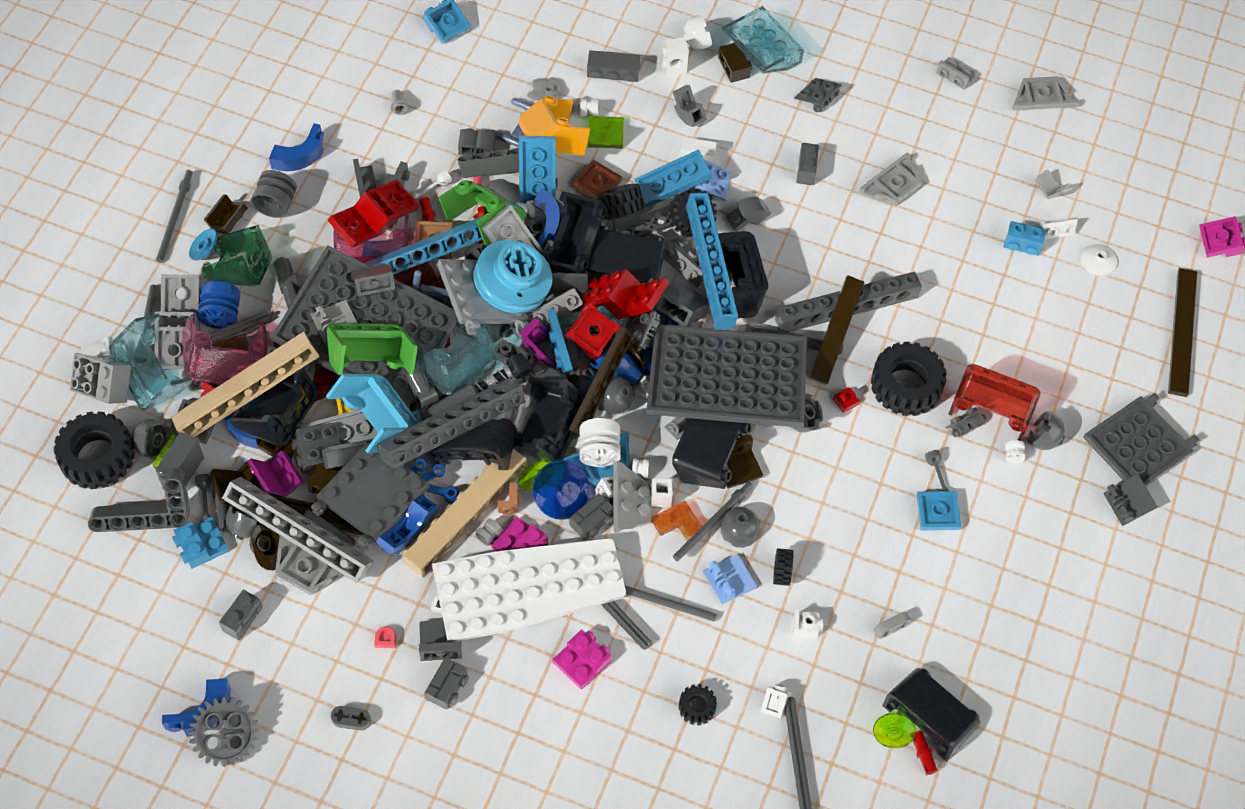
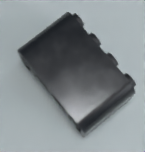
(747, 271)

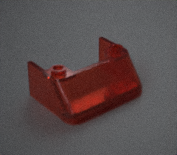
(997, 394)

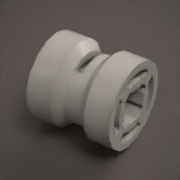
(488, 532)

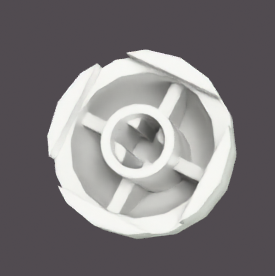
(696, 33)

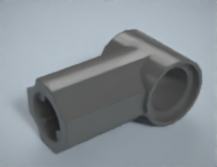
(424, 394)

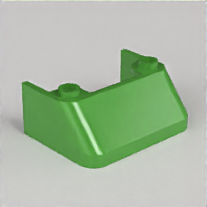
(468, 194)
(370, 343)

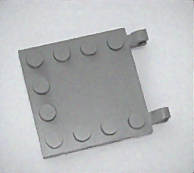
(466, 300)

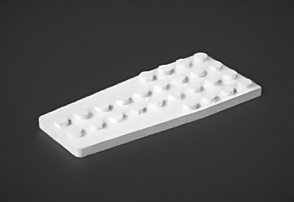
(525, 586)

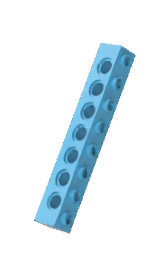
(711, 261)

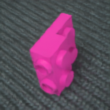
(1223, 237)
(519, 536)
(582, 658)

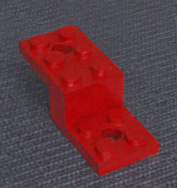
(373, 213)
(623, 294)

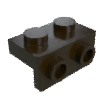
(225, 215)

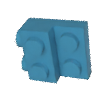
(446, 20)
(200, 542)

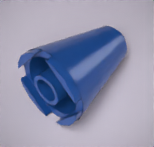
(627, 369)

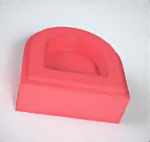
(385, 638)

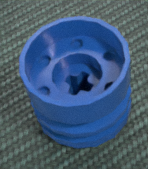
(218, 304)

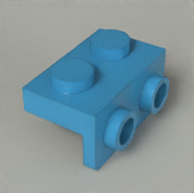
(1024, 238)

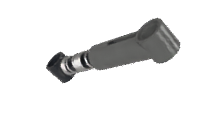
(516, 367)

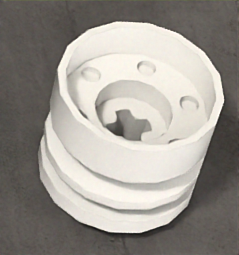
(599, 442)

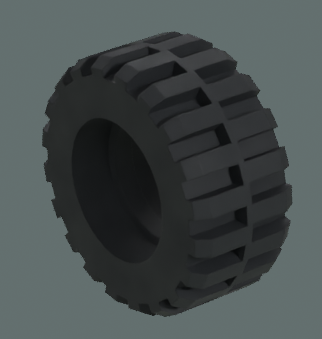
(902, 398)
(88, 429)

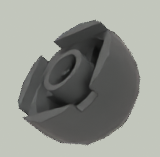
(617, 396)
(812, 416)
(1048, 432)
(150, 437)
(240, 523)
(740, 527)

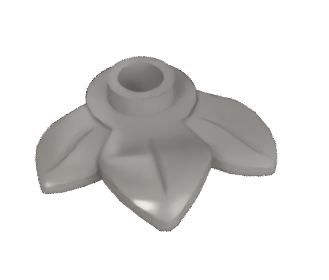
(544, 87)

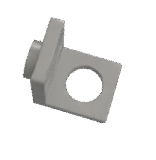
(1049, 185)

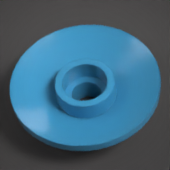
(203, 244)

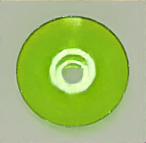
(528, 475)
(894, 724)

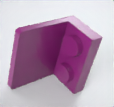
(534, 335)
(277, 475)

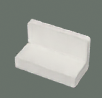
(707, 148)

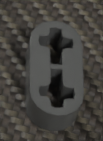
(350, 723)

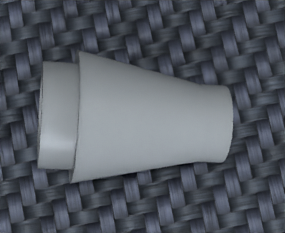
(398, 103)

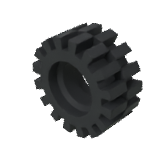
(783, 567)
(706, 696)

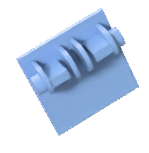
(718, 184)
(729, 578)

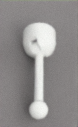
(443, 178)
(528, 399)

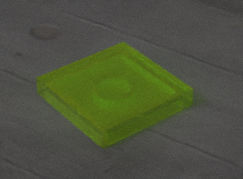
(605, 132)

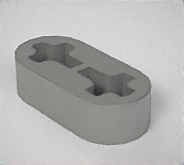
(892, 625)

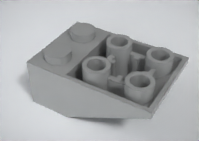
(100, 378)

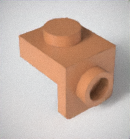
(511, 506)

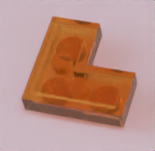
(678, 517)

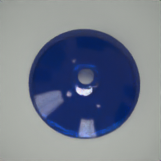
(549, 489)

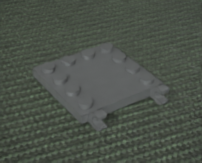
(1139, 442)
(370, 495)

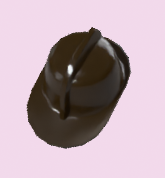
(265, 545)

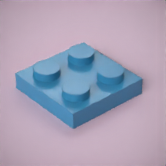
(938, 510)

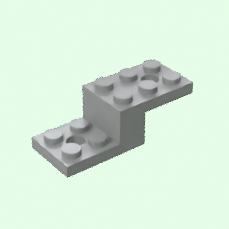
(174, 317)

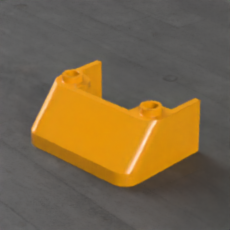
(551, 118)

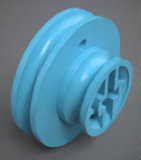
(512, 276)

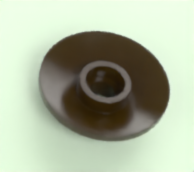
(635, 352)

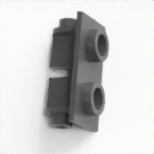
(972, 417)

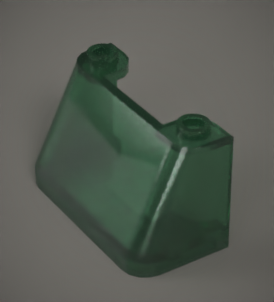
(242, 258)

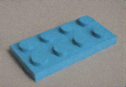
(536, 166)
(673, 178)

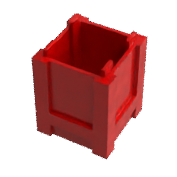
(580, 332)

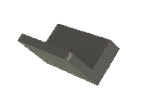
(373, 280)
(341, 454)

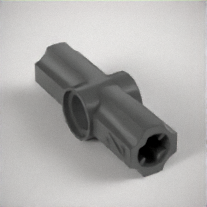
(286, 279)

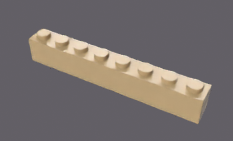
(245, 386)
(461, 514)

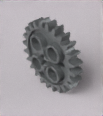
(223, 751)

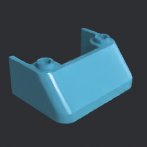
(377, 401)

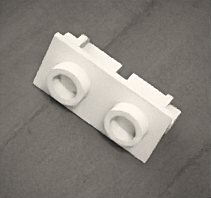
(1059, 228)

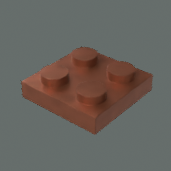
(596, 179)

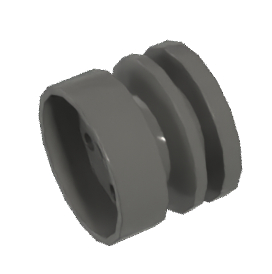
(273, 193)

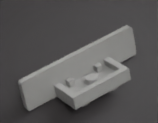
(682, 258)
(562, 303)

